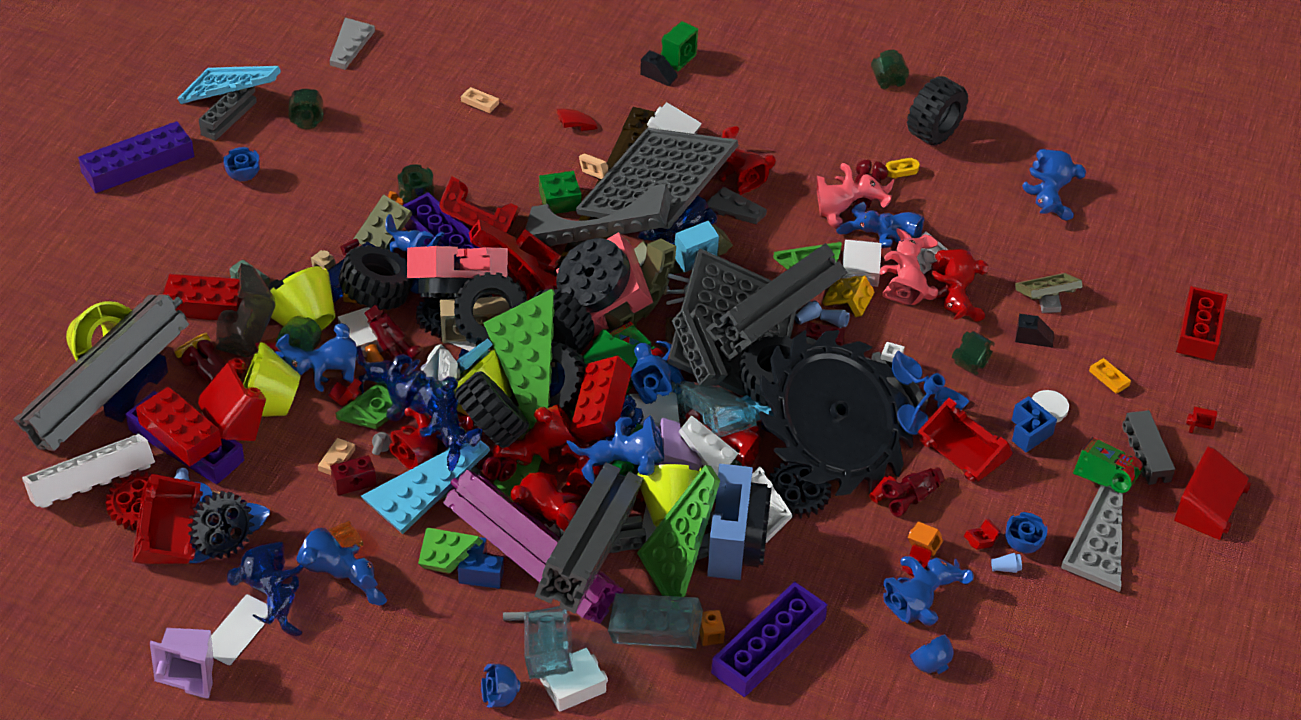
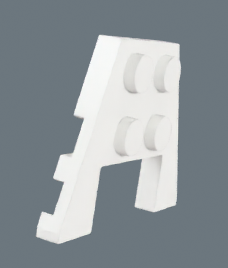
(778, 511)

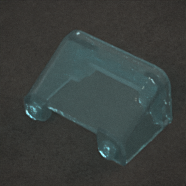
(718, 406)

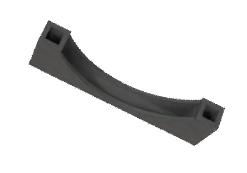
(643, 214)

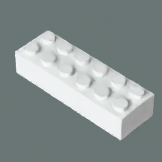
(88, 470)

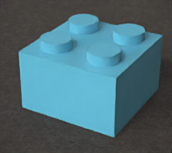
(691, 240)

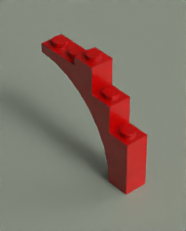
(519, 262)

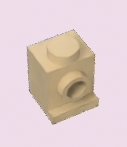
(323, 259)

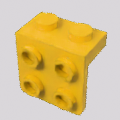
(852, 290)

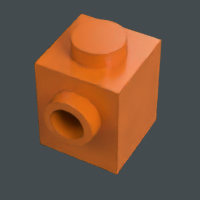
(926, 537)
(712, 628)

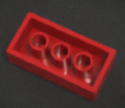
(203, 295)
(1201, 323)
(601, 398)
(178, 426)

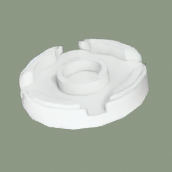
(1053, 402)

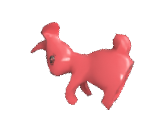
(837, 198)
(911, 284)

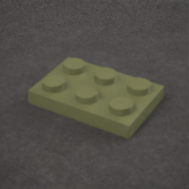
(374, 227)
(1049, 285)

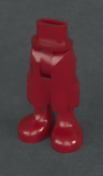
(879, 173)
(389, 334)
(205, 368)
(494, 468)
(918, 487)

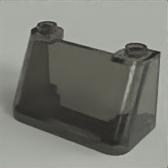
(242, 329)

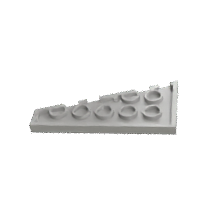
(1098, 542)

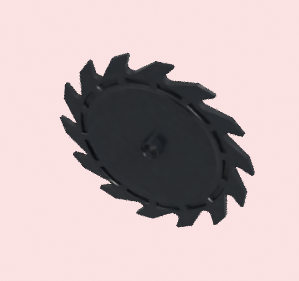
(835, 412)

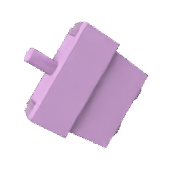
(675, 448)
(184, 660)

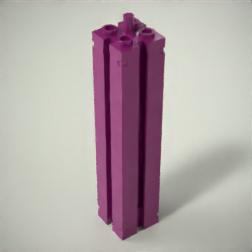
(520, 536)

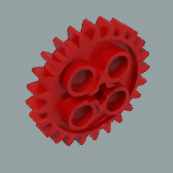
(125, 500)

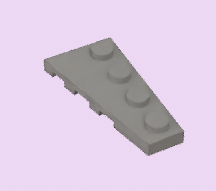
(350, 41)

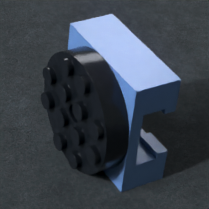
(738, 523)

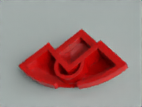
(575, 118)

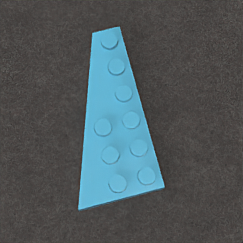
(228, 79)
(417, 490)

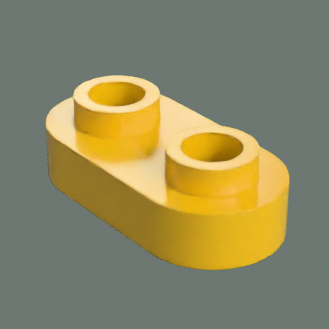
(902, 167)
(180, 350)

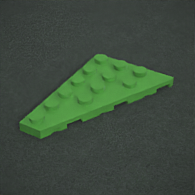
(524, 349)
(676, 541)

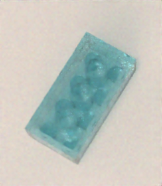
(655, 620)
(548, 642)

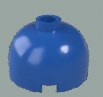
(242, 164)
(1025, 532)
(934, 655)
(499, 685)

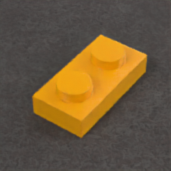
(1110, 375)

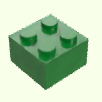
(680, 45)
(560, 191)

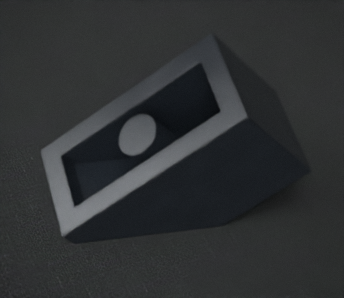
(657, 68)
(1033, 331)

